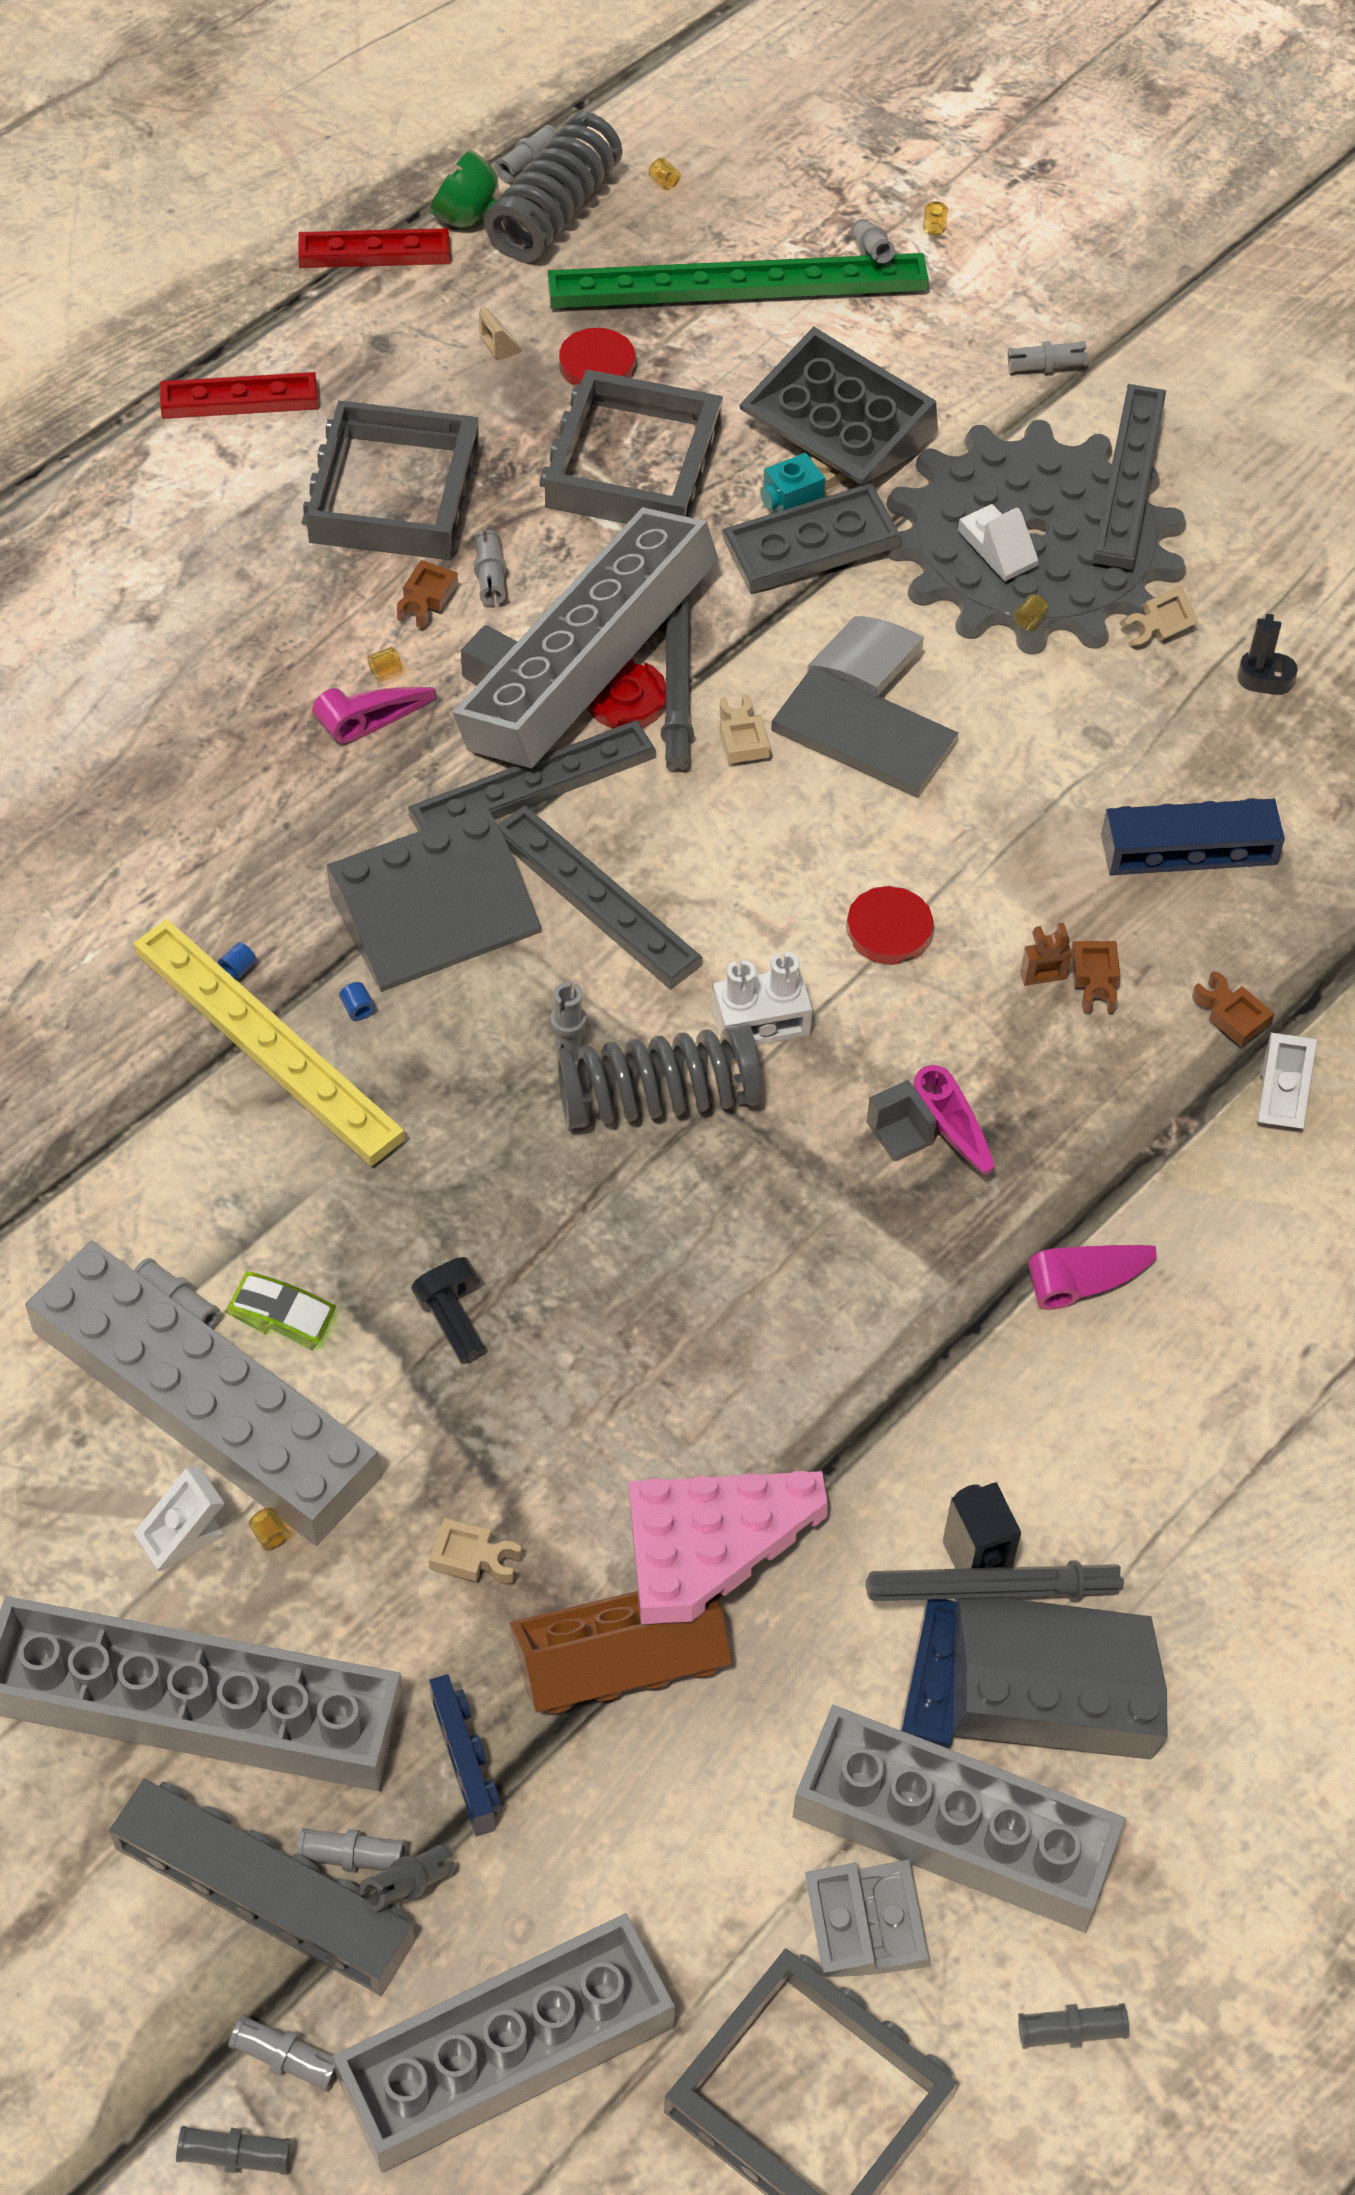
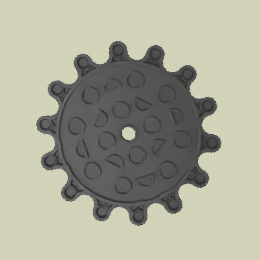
(1057, 492)

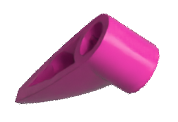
(366, 712)
(953, 1115)
(1077, 1272)

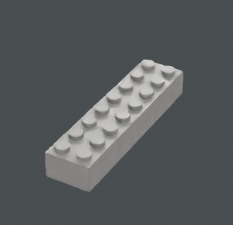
(585, 637)
(204, 1392)
(197, 1693)

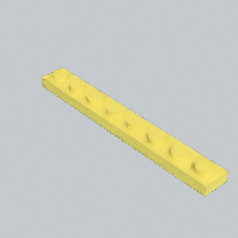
(269, 1042)

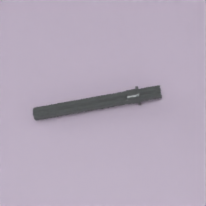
(677, 728)
(995, 1582)

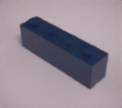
(1192, 836)

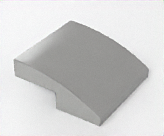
(869, 653)
(867, 1919)

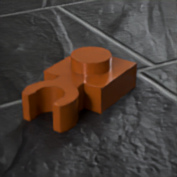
(426, 588)
(1048, 958)
(1096, 969)
(1235, 1013)

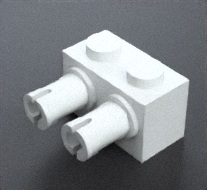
(769, 1002)

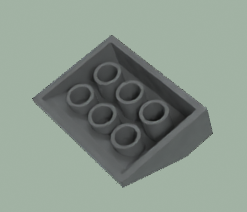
(843, 408)
(432, 899)
(1058, 1677)

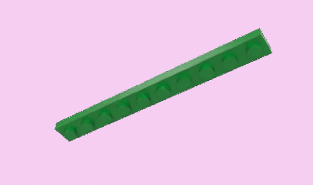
(736, 280)

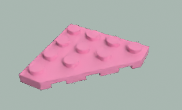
(710, 1532)

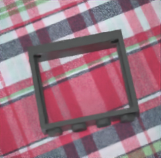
(640, 397)
(401, 427)
(849, 2010)

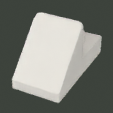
(1000, 540)
(1286, 1080)
(181, 1520)

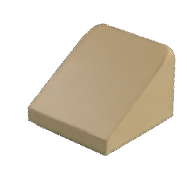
(496, 336)

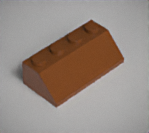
(605, 1650)

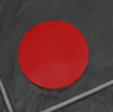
(597, 351)
(640, 700)
(889, 924)

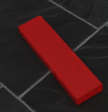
(373, 248)
(238, 395)

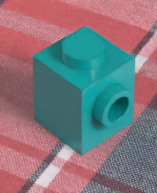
(792, 483)

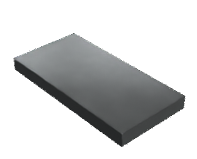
(811, 537)
(864, 731)

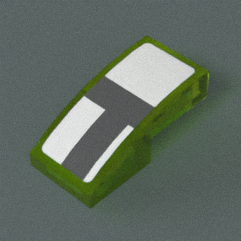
(281, 1307)

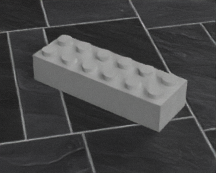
(958, 1817)
(503, 2042)

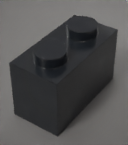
(981, 1529)

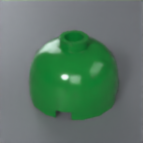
(467, 193)

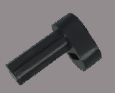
(1261, 662)
(439, 1292)

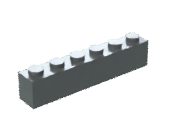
(263, 1885)

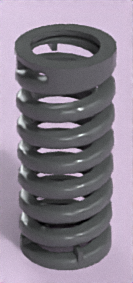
(553, 186)
(575, 1077)

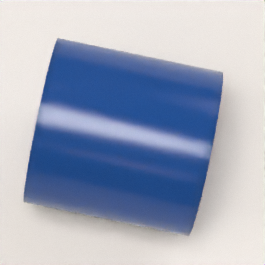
(238, 960)
(357, 1001)

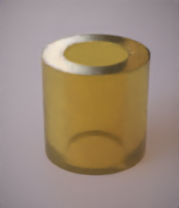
(664, 173)
(935, 218)
(1030, 612)
(384, 663)
(269, 1529)

